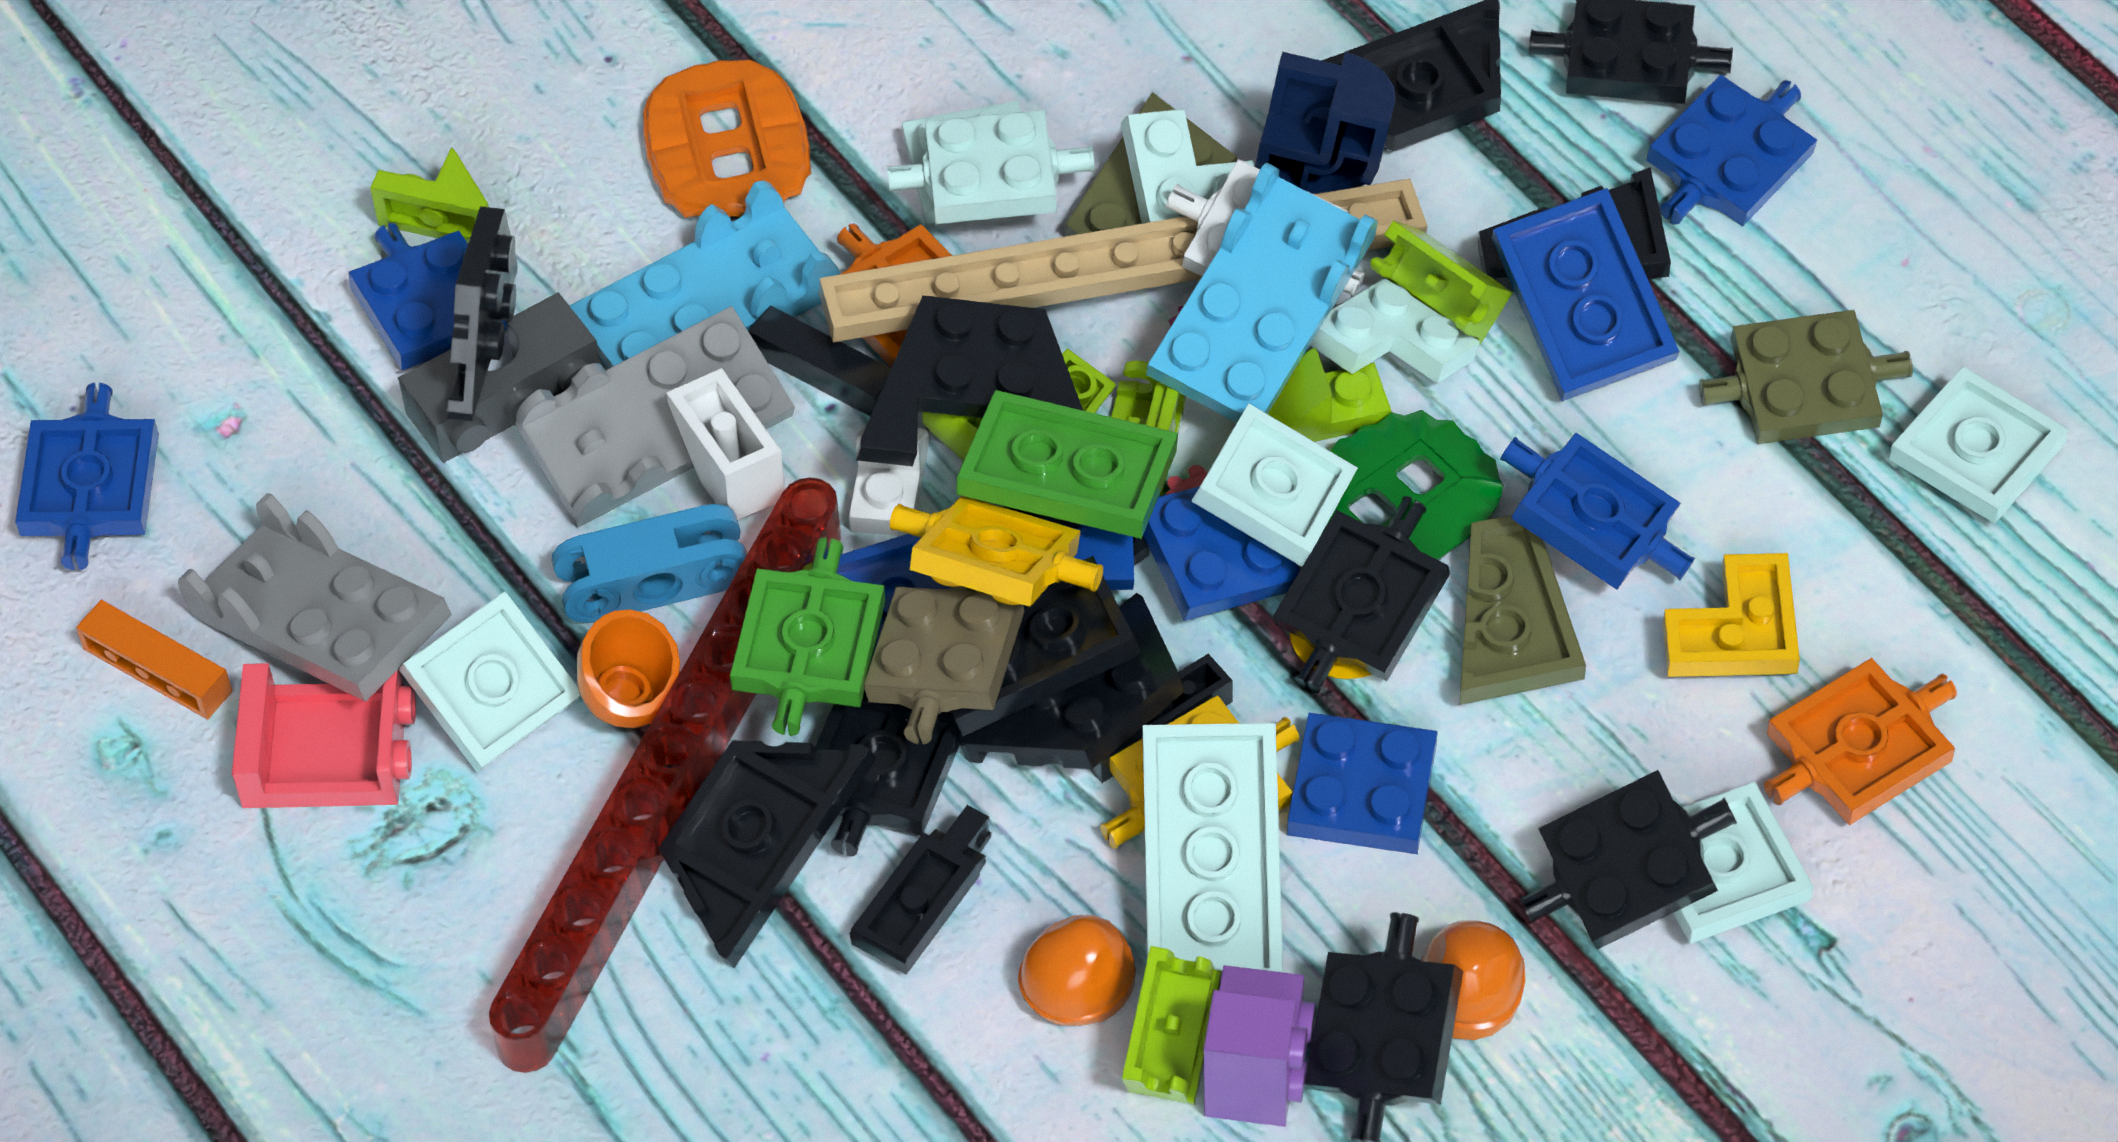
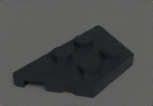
(1440, 72)
(482, 301)
(1091, 717)
(756, 830)

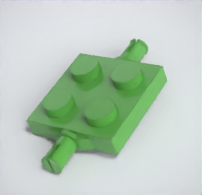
(808, 637)

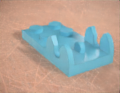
(736, 263)
(1261, 298)

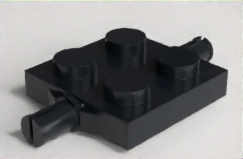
(1631, 50)
(1361, 595)
(903, 779)
(1628, 859)
(1384, 1028)

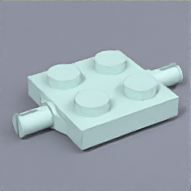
(990, 167)

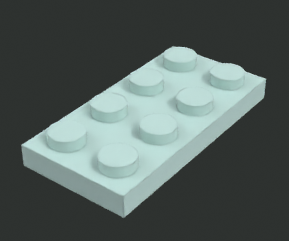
(1213, 843)

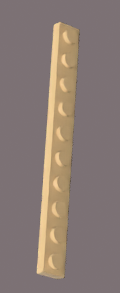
(1061, 267)

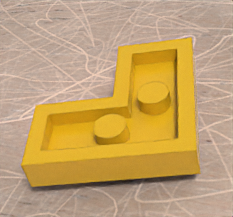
(1747, 635)

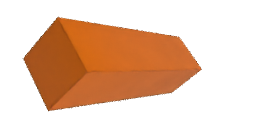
(154, 659)

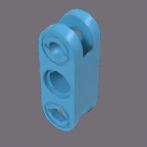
(650, 562)

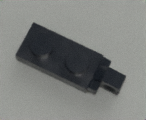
(923, 892)

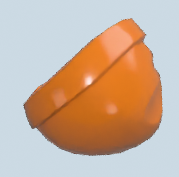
(626, 667)
(1078, 971)
(1491, 975)

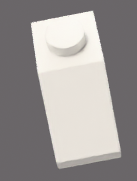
(727, 444)

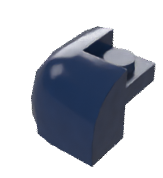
(1327, 122)

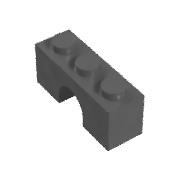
(547, 352)

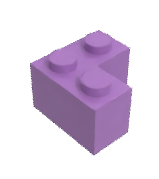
(1256, 1046)

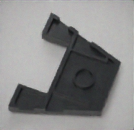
(954, 364)

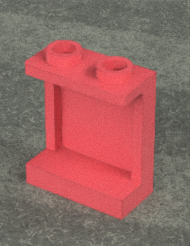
(320, 743)

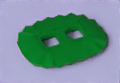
(1469, 476)

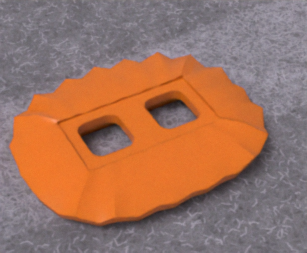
(683, 152)

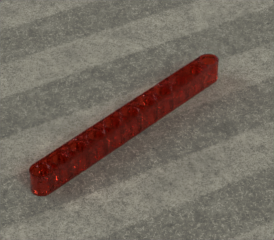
(649, 790)

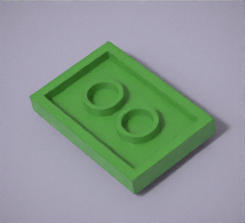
(1067, 464)

